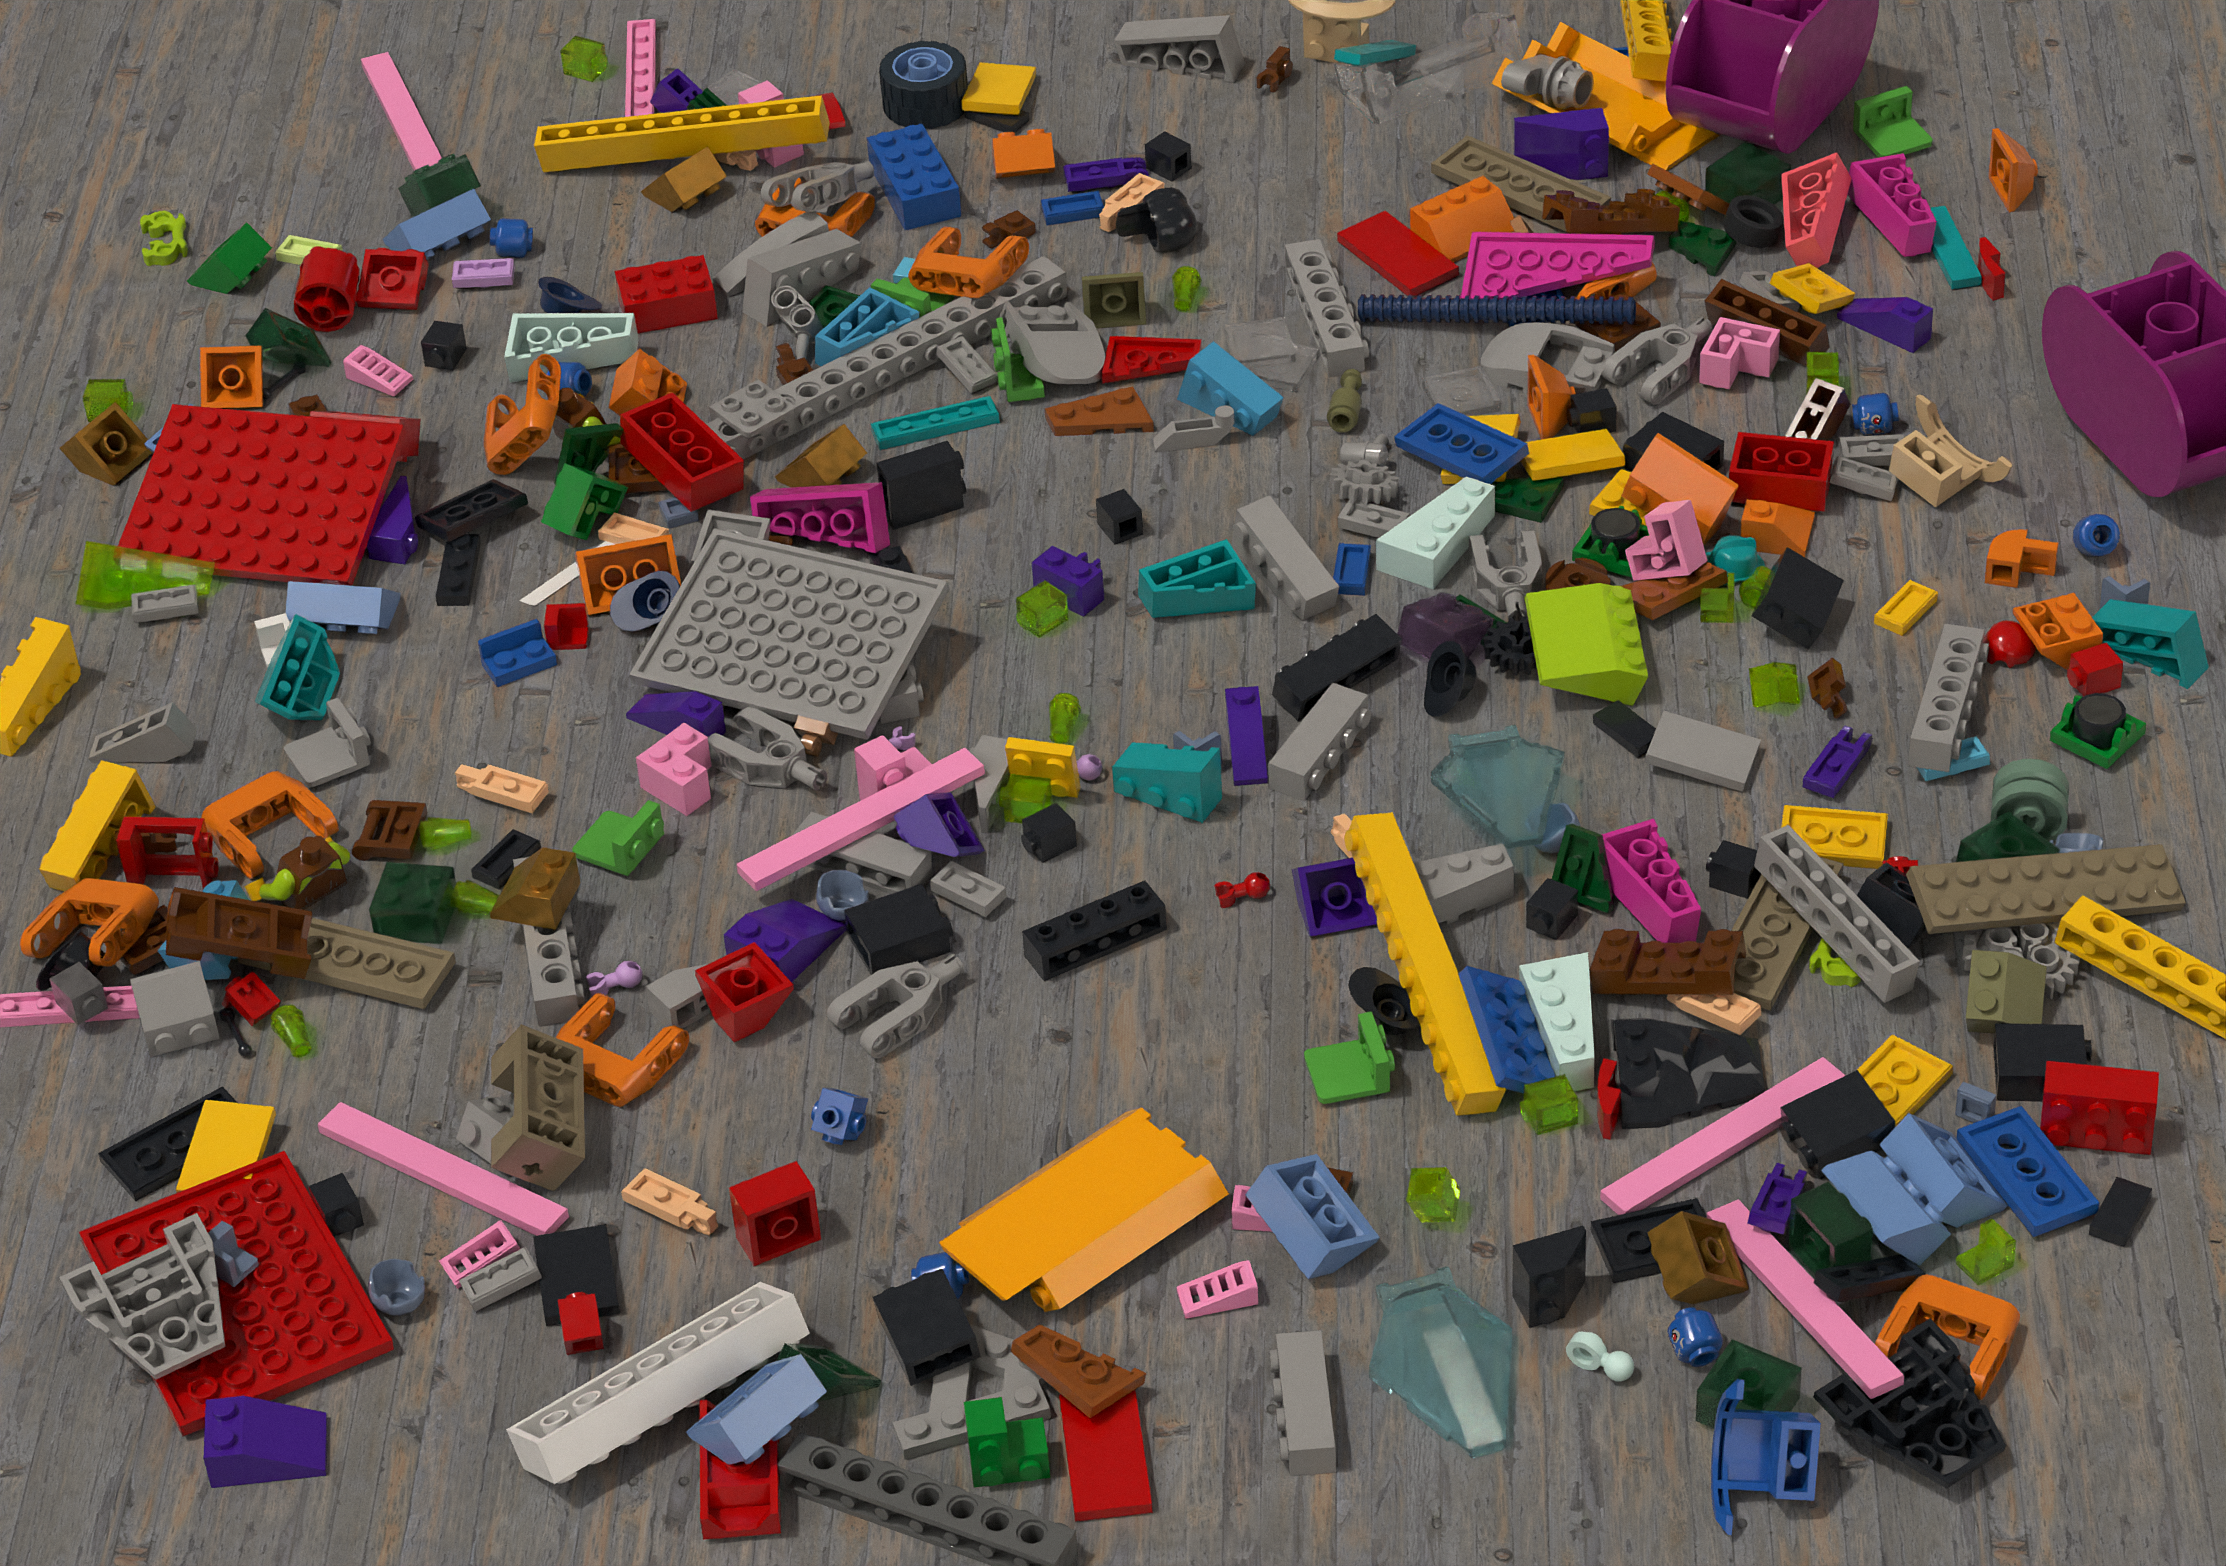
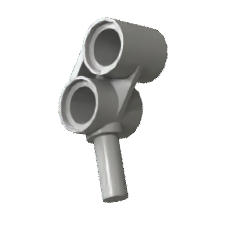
(796, 312)

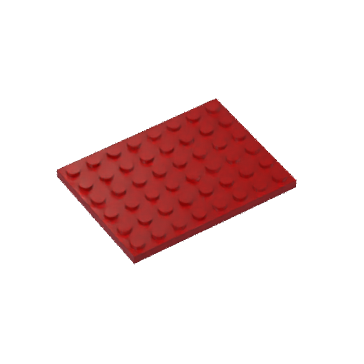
(264, 492)
(287, 1319)

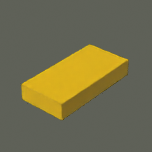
(1906, 607)

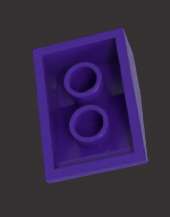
(1565, 142)
(787, 934)
(262, 1441)

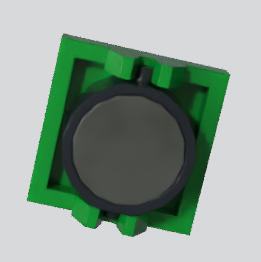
(1609, 537)
(2097, 728)

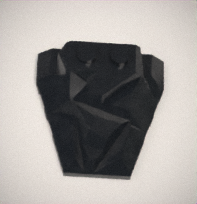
(1681, 1070)
(1929, 1420)

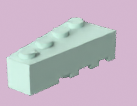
(569, 337)
(1436, 535)
(1563, 1013)

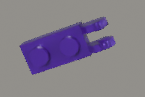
(1103, 173)
(1836, 762)
(1773, 1201)

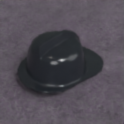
(1448, 678)
(69, 954)
(1383, 997)

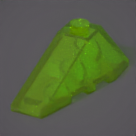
(116, 572)

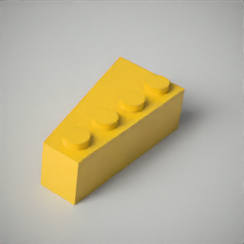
(35, 681)
(90, 830)

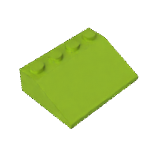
(1588, 641)

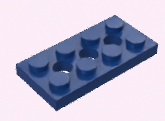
(1461, 444)
(1506, 1028)
(2035, 1153)

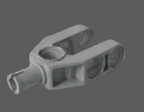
(820, 183)
(1668, 344)
(1509, 585)
(774, 767)
(912, 986)

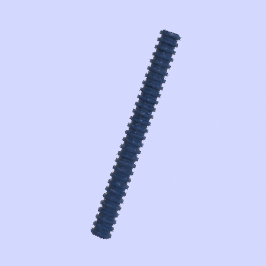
(1496, 309)

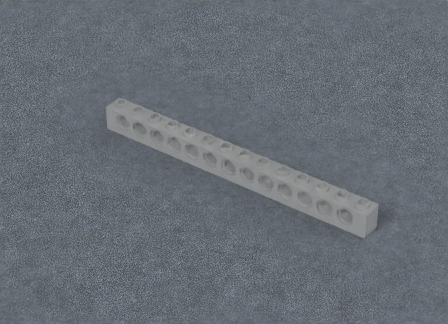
(898, 354)

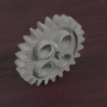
(2034, 944)

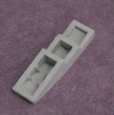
(733, 276)

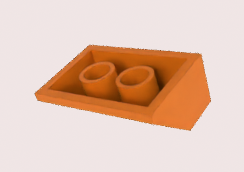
(1452, 217)
(1673, 475)
(611, 567)

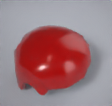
(2009, 644)

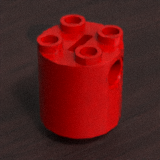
(326, 289)

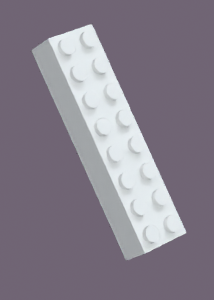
(657, 1383)

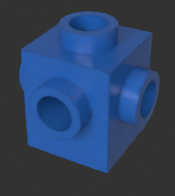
(839, 1115)

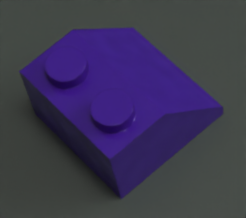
(938, 826)
(1332, 897)

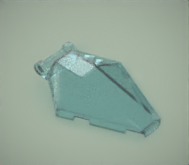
(1502, 783)
(1445, 1360)

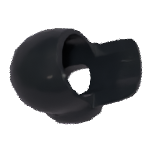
(1171, 223)

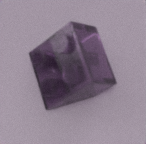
(1439, 620)

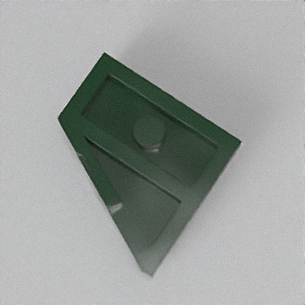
(586, 446)
(1526, 497)

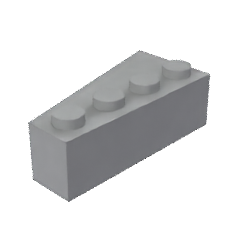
(1183, 45)
(803, 265)
(1282, 558)
(1467, 881)

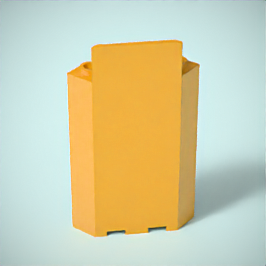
(1632, 106)
(1086, 1213)

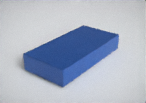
(1072, 208)
(1352, 568)

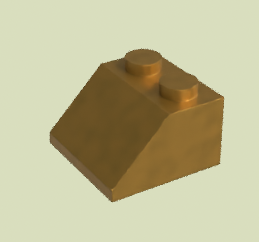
(686, 182)
(107, 446)
(824, 461)
(539, 889)
(1696, 1259)

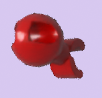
(1255, 886)

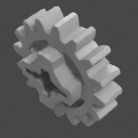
(1363, 482)

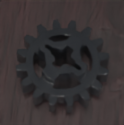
(1510, 646)

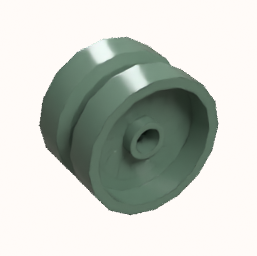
(2034, 794)

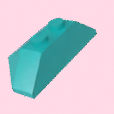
(300, 673)

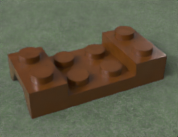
(1637, 213)
(238, 929)
(1655, 967)

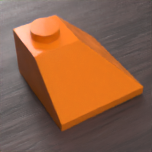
(2010, 170)
(231, 377)
(1547, 397)
(1777, 526)

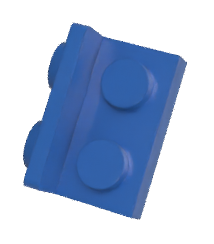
(516, 653)

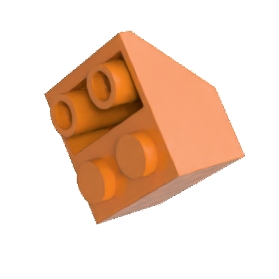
(1023, 154)
(642, 381)
(2059, 627)

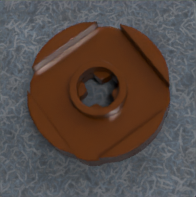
(1571, 574)

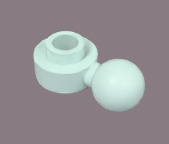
(1589, 1353)

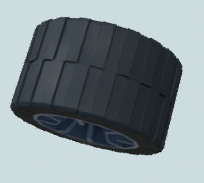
(923, 84)

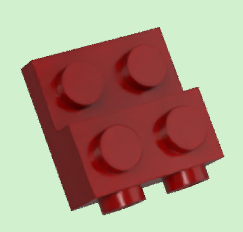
(392, 279)

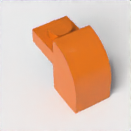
(2015, 553)

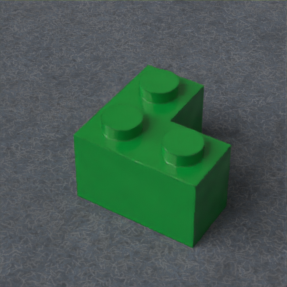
(579, 498)
(1001, 1449)

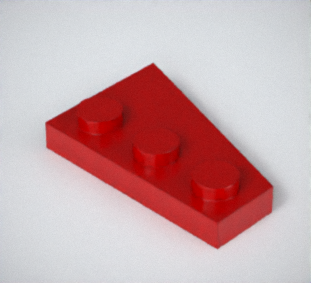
(1146, 356)

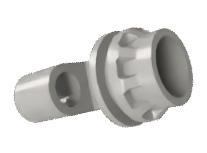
(1557, 79)

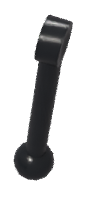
(299, 367)
(227, 1015)

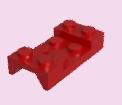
(739, 1496)

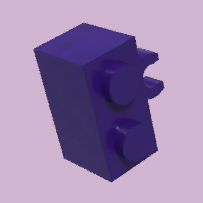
(1072, 576)

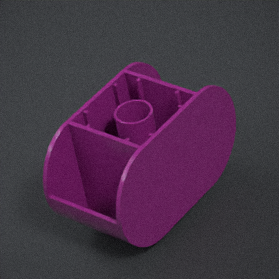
(1767, 66)
(2145, 371)

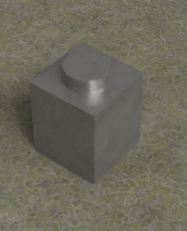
(78, 993)

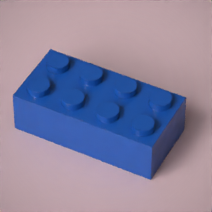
(914, 177)

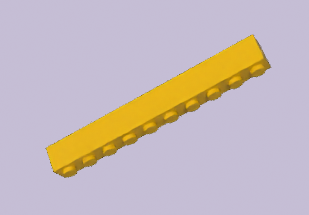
(682, 133)
(1423, 962)

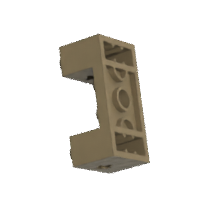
(547, 1128)

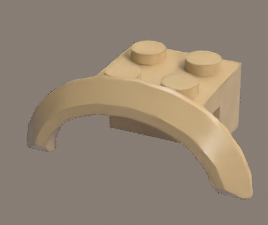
(1336, 24)
(1939, 464)

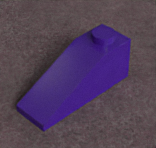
(674, 92)
(1891, 319)
(394, 531)
(669, 710)
(1246, 735)

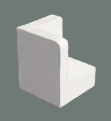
(270, 634)

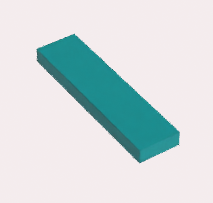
(1374, 52)
(1952, 252)
(935, 422)

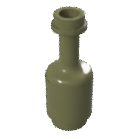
(1345, 402)

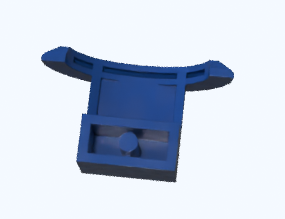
(1761, 1453)

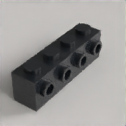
(1342, 661)
(1094, 930)

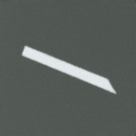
(555, 583)

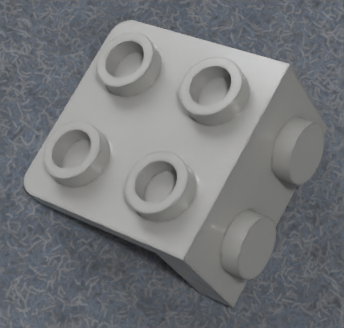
(752, 409)
(332, 750)
(483, 1121)

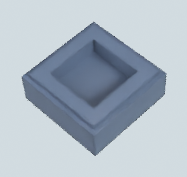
(676, 513)
(1974, 1103)

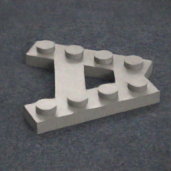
(945, 1421)

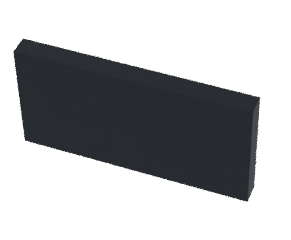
(158, 1151)

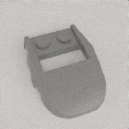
(1055, 342)
(1507, 355)

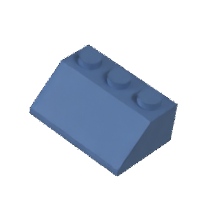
(440, 226)
(342, 606)
(1942, 1171)
(1890, 1204)
(1311, 1215)
(759, 1411)

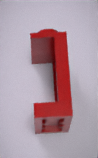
(139, 864)

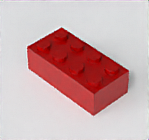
(682, 452)

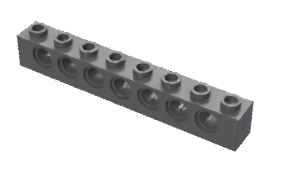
(922, 1506)

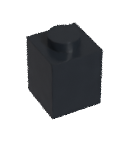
(1168, 156)
(443, 345)
(1592, 411)
(1119, 516)
(1049, 833)
(1733, 869)
(1552, 909)
(337, 1204)

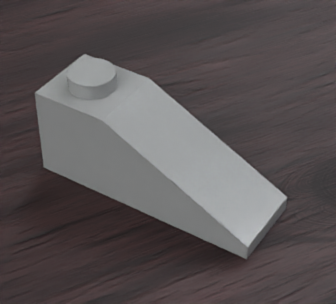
(148, 738)
(992, 755)
(677, 998)

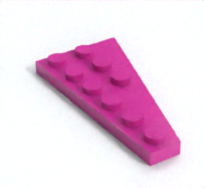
(1548, 261)

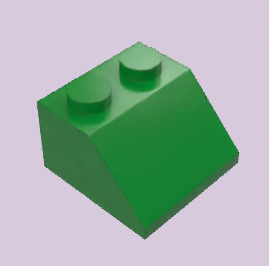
(232, 262)

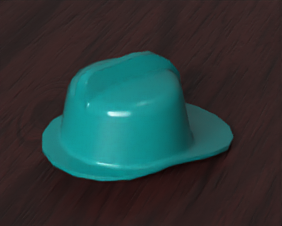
(1736, 556)

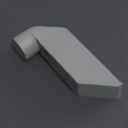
(1195, 432)

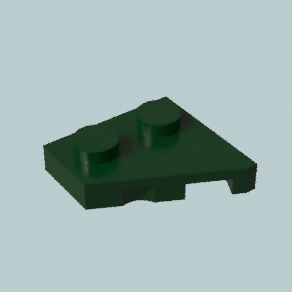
(1702, 244)
(1585, 867)

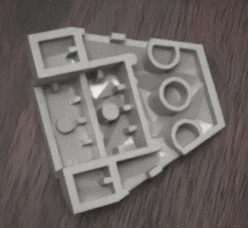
(158, 1305)

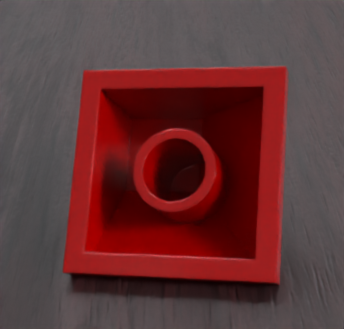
(743, 990)

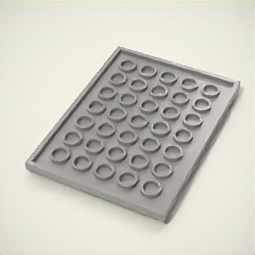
(790, 632)

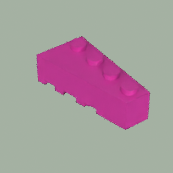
(1893, 202)
(832, 513)
(1651, 883)

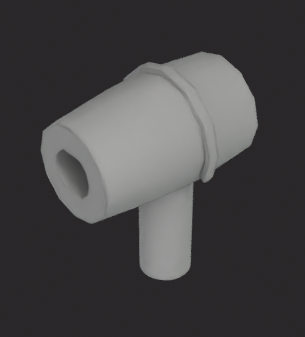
(1372, 451)

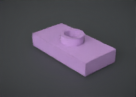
(483, 273)

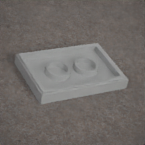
(1702, 751)

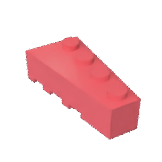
(1813, 208)

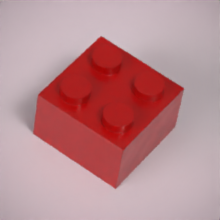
(775, 1213)

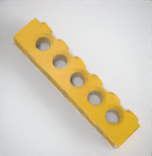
(1647, 38)
(2145, 963)

